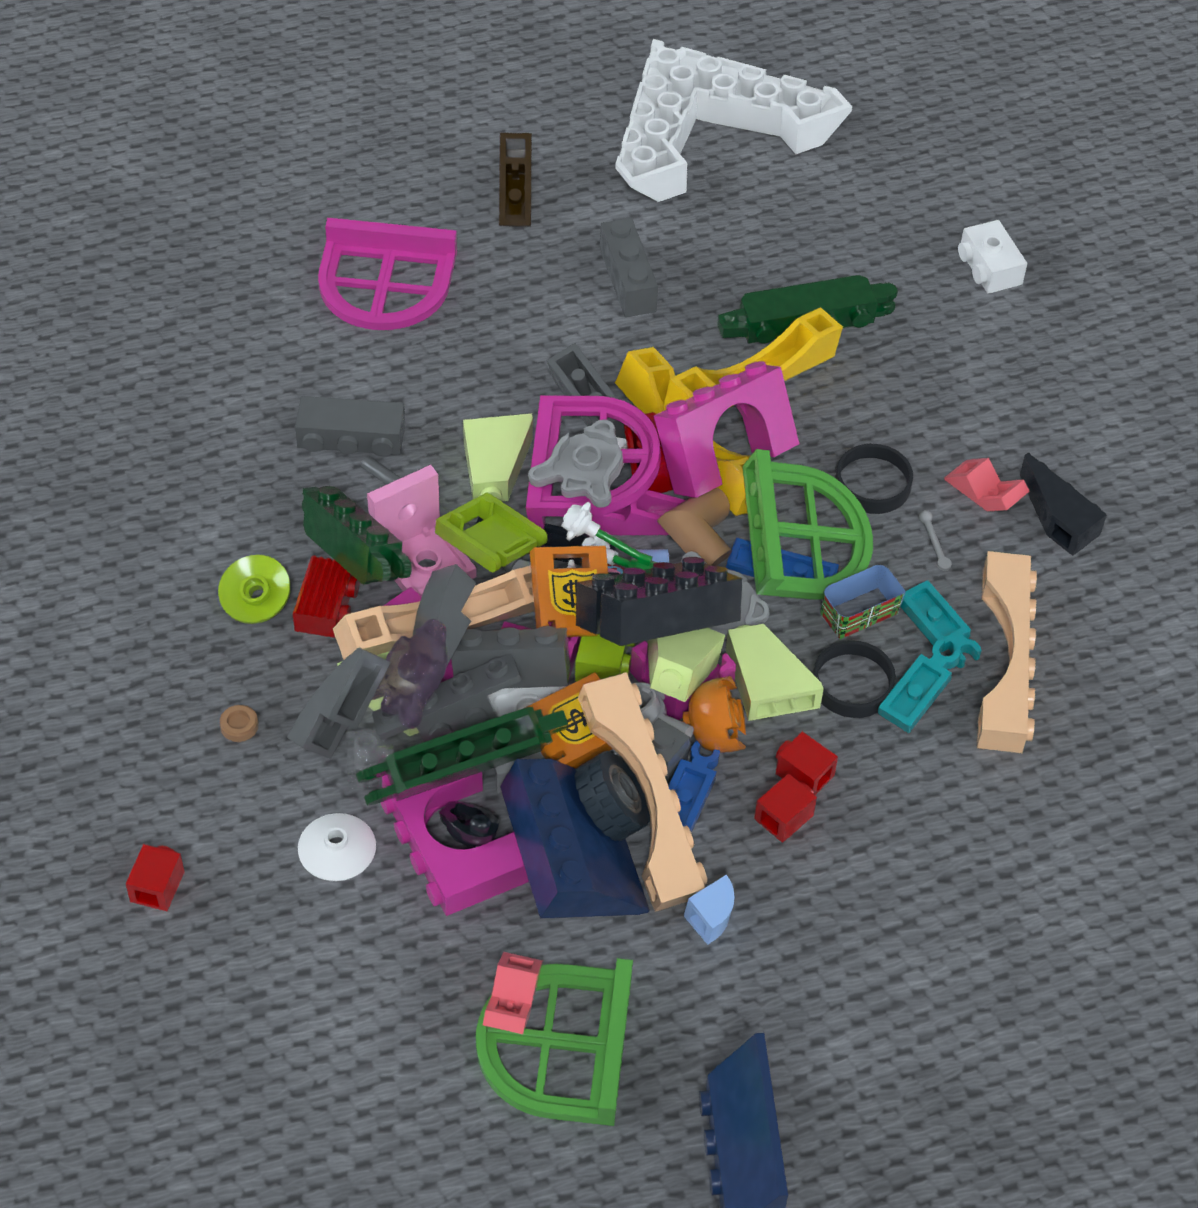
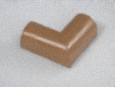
(693, 524)

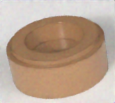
(239, 723)

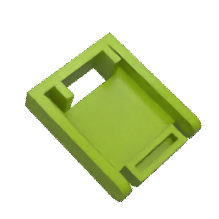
(494, 541)

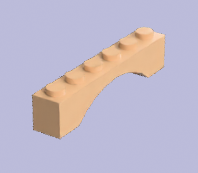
(489, 602)
(1004, 711)
(616, 718)

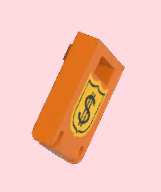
(557, 588)
(576, 741)

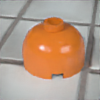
(713, 713)

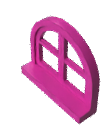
(387, 243)
(550, 412)

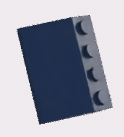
(565, 855)
(744, 1130)

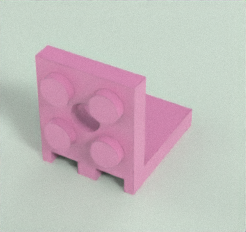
(416, 525)

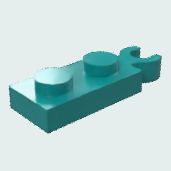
(939, 620)
(919, 688)

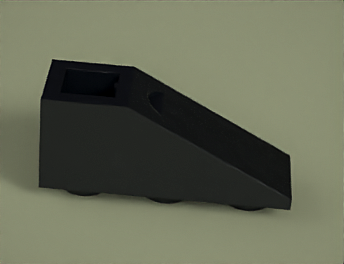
(1062, 510)

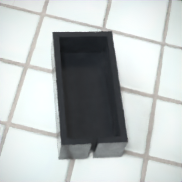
(658, 601)

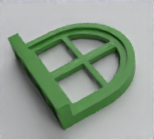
(765, 529)
(607, 1046)

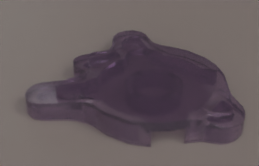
(413, 673)

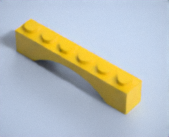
(800, 347)
(645, 383)

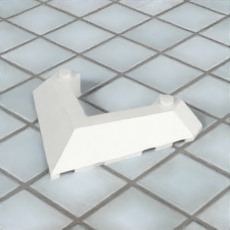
(693, 86)

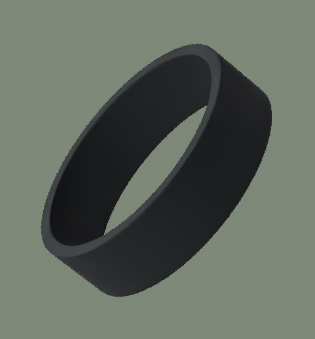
(885, 453)
(863, 649)

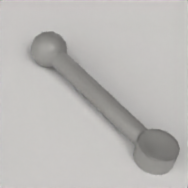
(943, 563)

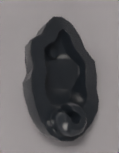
(469, 823)

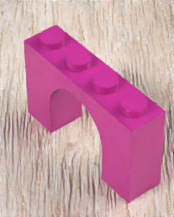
(689, 425)
(454, 875)

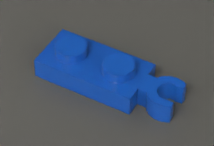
(693, 783)

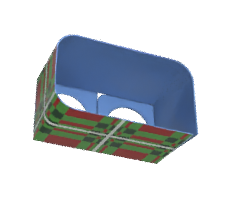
(857, 585)

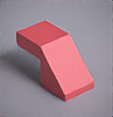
(982, 485)
(513, 993)

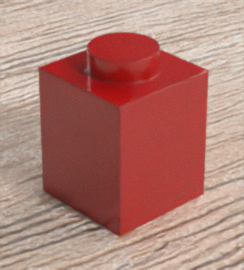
(806, 762)
(785, 807)
(155, 877)

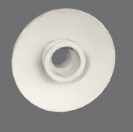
(341, 859)

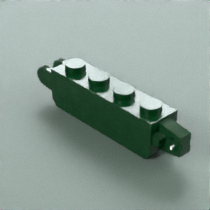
(770, 312)
(353, 536)
(463, 753)

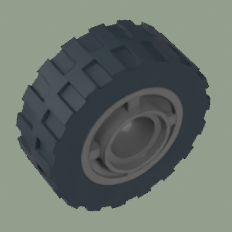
(612, 796)

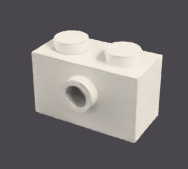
(992, 256)

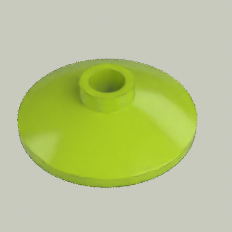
(246, 577)

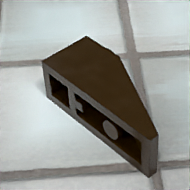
(515, 179)

